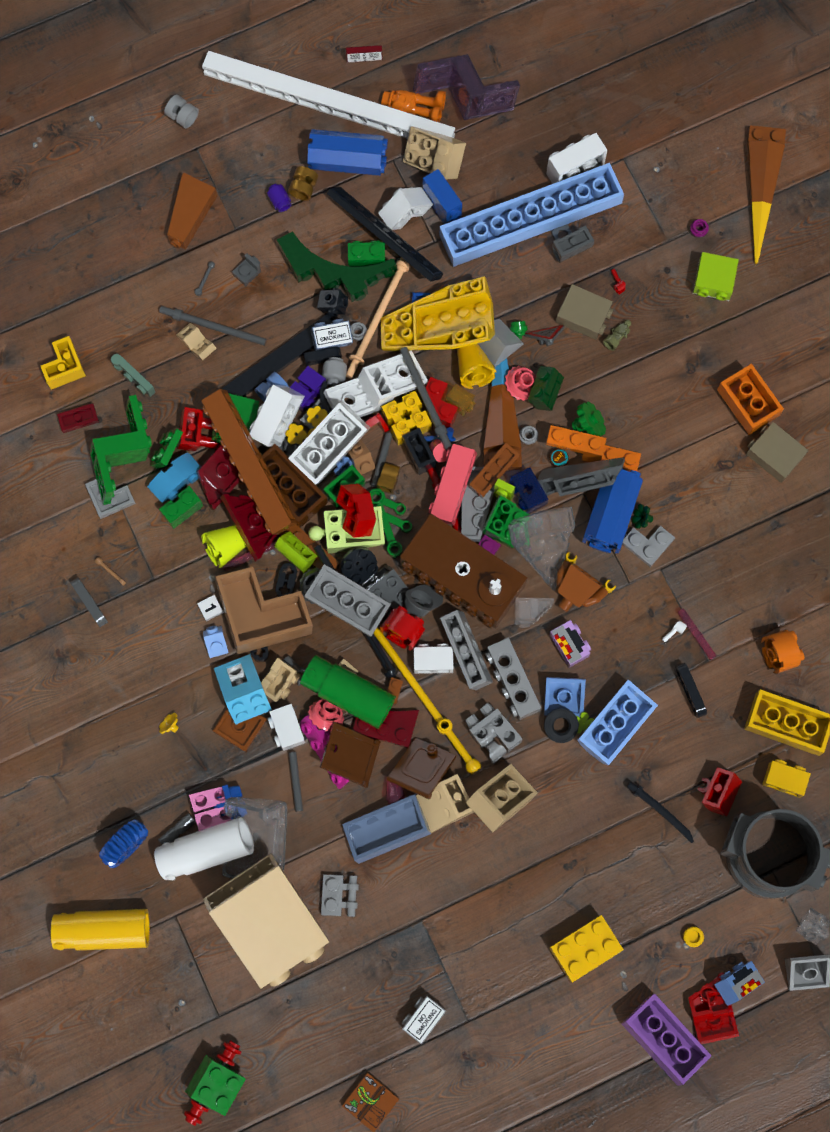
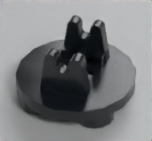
(365, 559)

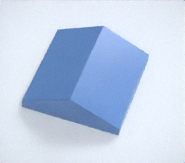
(564, 693)

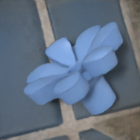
(342, 465)

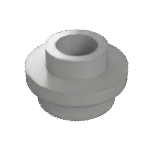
(358, 326)
(528, 429)

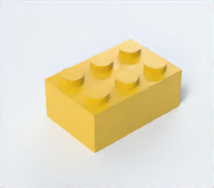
(586, 949)

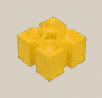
(411, 407)

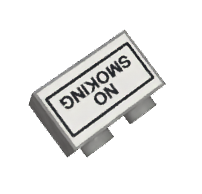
(423, 1020)

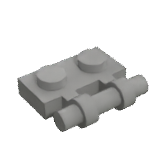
(333, 893)

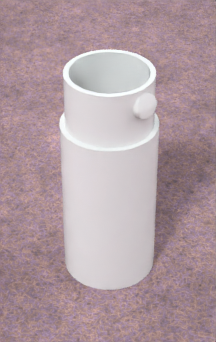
(204, 849)

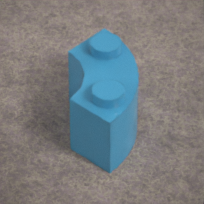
(168, 484)

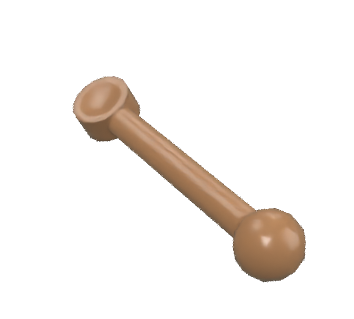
(98, 560)

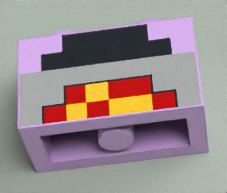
(570, 643)

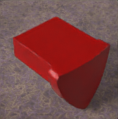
(377, 419)

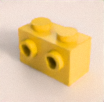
(786, 778)

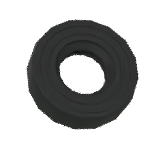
(549, 725)

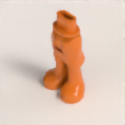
(407, 101)

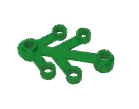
(388, 518)

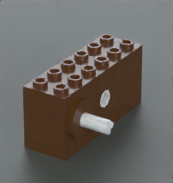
(462, 571)

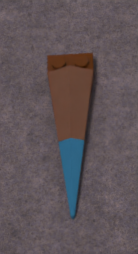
(502, 419)

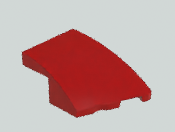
(711, 1014)

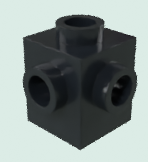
(332, 302)

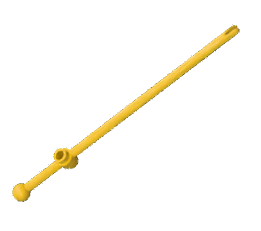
(472, 765)

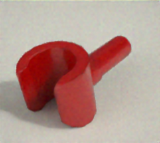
(620, 286)

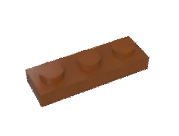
(493, 470)

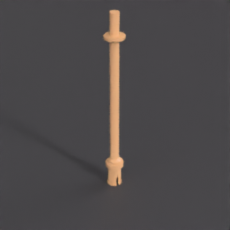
(402, 267)

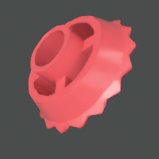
(519, 382)
(324, 714)

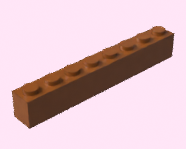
(248, 461)

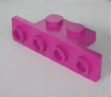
(318, 741)

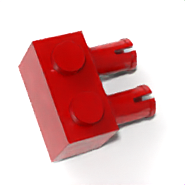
(191, 424)

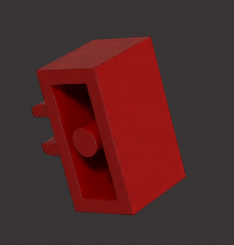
(720, 791)

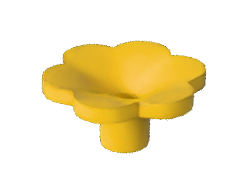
(169, 724)

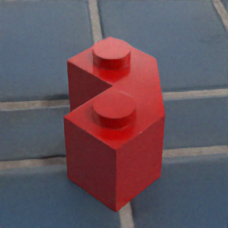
(437, 391)
(360, 510)

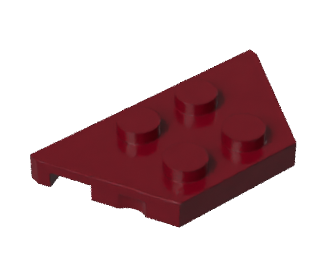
(218, 476)
(249, 524)

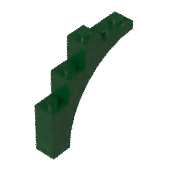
(331, 275)

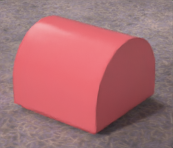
(438, 450)

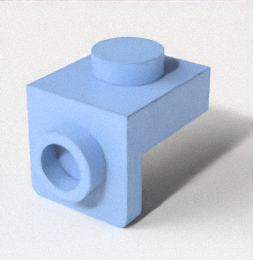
(215, 641)

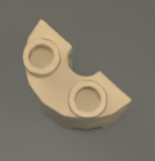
(279, 680)

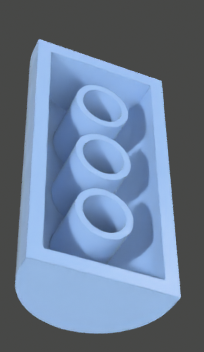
(617, 723)

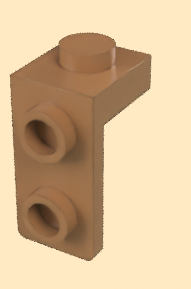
(361, 457)

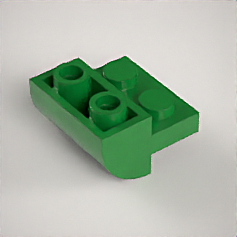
(500, 517)

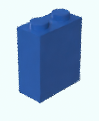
(444, 199)

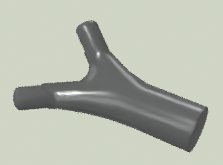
(292, 663)

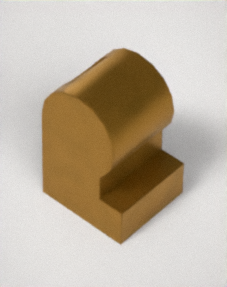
(388, 478)

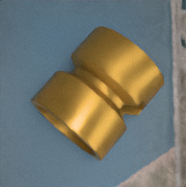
(303, 183)

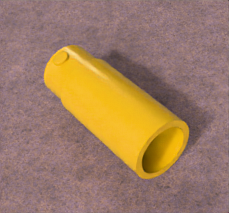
(101, 930)

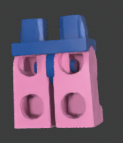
(214, 800)

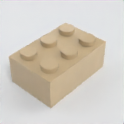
(501, 797)

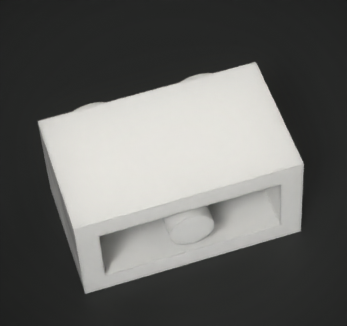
(433, 659)
(287, 727)

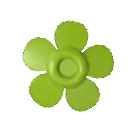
(583, 722)

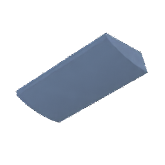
(386, 829)

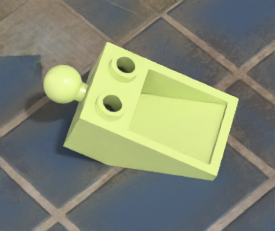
(346, 541)

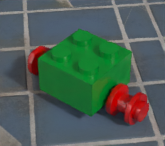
(214, 1084)

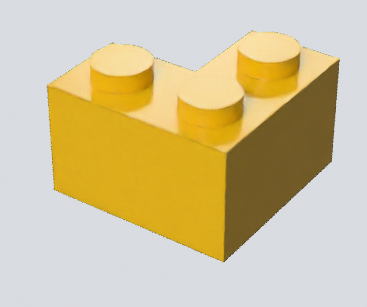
(66, 367)

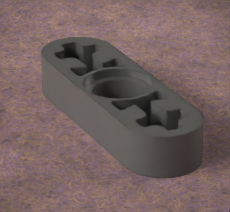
(89, 602)

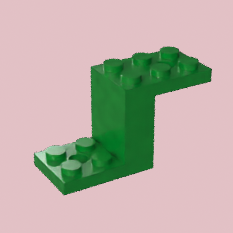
(120, 449)

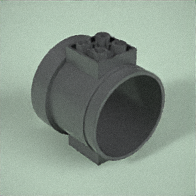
(735, 851)

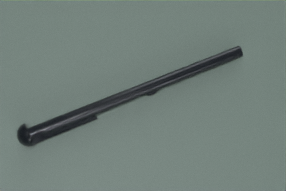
(390, 670)

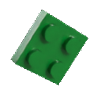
(168, 444)

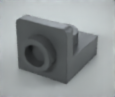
(247, 269)

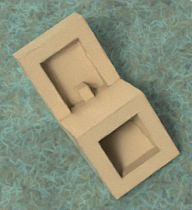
(196, 341)

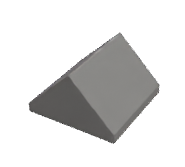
(501, 344)
(808, 972)

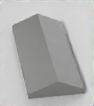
(347, 600)

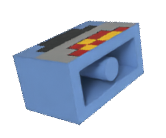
(739, 983)

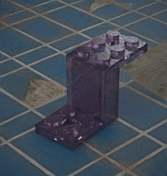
(465, 86)

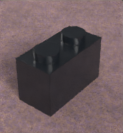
(419, 451)

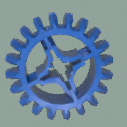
(123, 843)

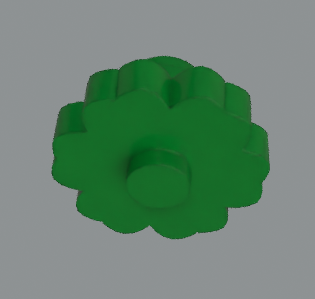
(589, 420)

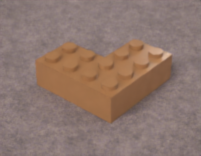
(256, 621)

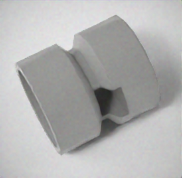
(181, 111)

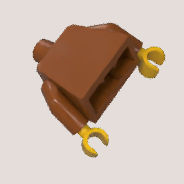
(579, 586)

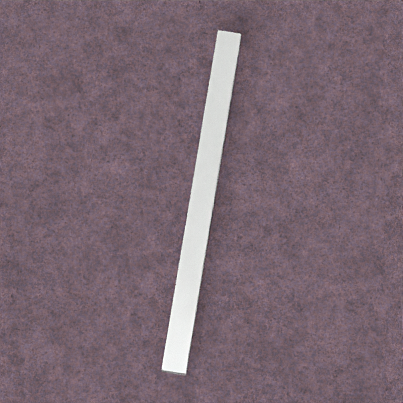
(318, 97)

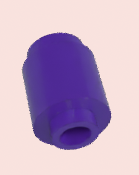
(279, 197)

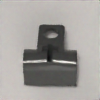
(572, 243)

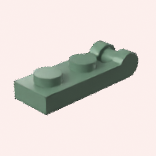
(132, 375)

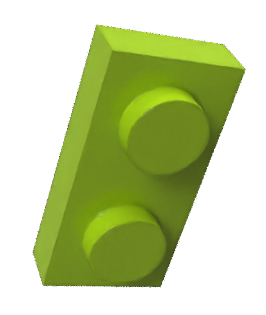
(504, 489)

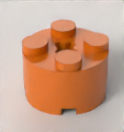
(782, 651)

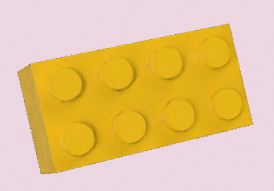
(789, 722)

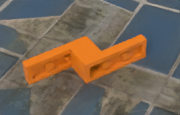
(591, 447)

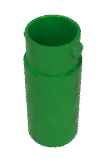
(348, 691)

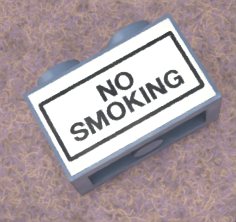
(331, 335)

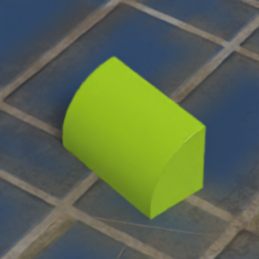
(295, 551)

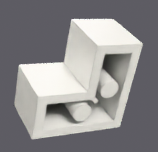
(405, 205)

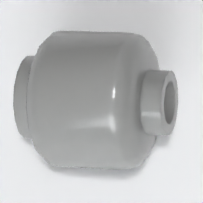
(334, 371)

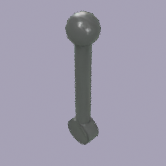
(198, 291)

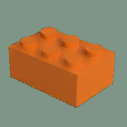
(750, 399)

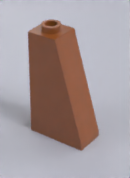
(190, 209)

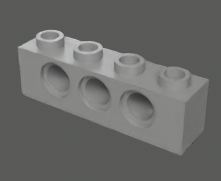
(466, 650)
(505, 650)

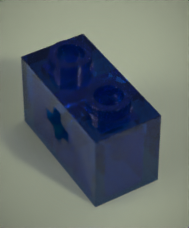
(527, 480)

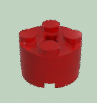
(403, 628)

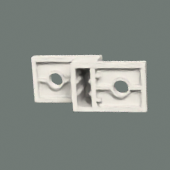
(375, 385)

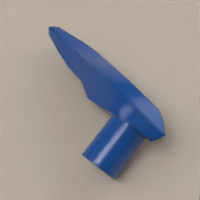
(449, 434)

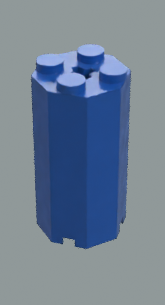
(347, 152)
(613, 512)

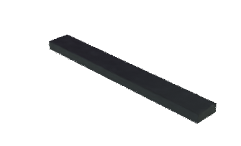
(385, 234)
(274, 362)

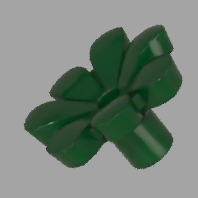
(642, 516)

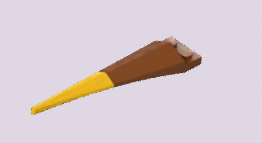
(765, 155)

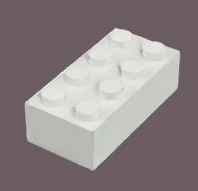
(329, 442)

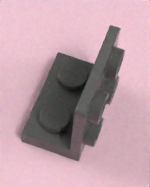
(387, 586)

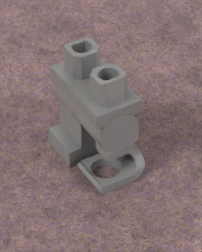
(490, 727)

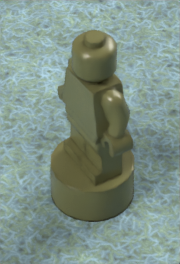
(622, 330)

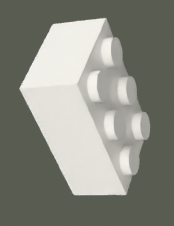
(576, 158)
(276, 415)

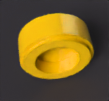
(693, 937)

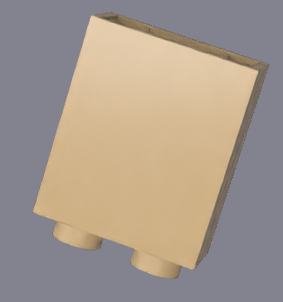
(266, 922)

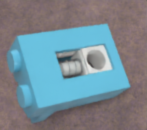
(242, 689)

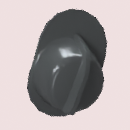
(422, 600)

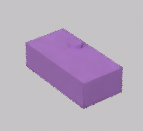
(666, 1039)

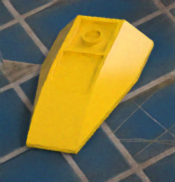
(442, 320)

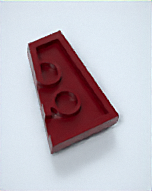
(395, 729)

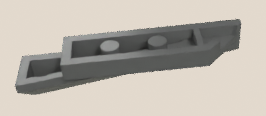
(580, 477)

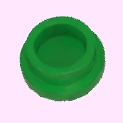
(519, 328)

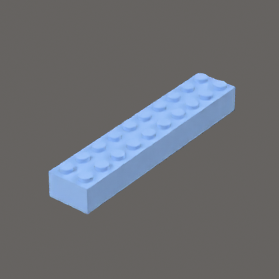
(531, 214)

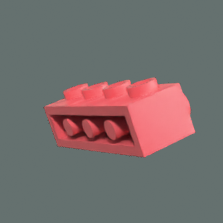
(453, 483)

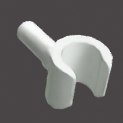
(679, 627)

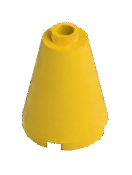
(474, 366)

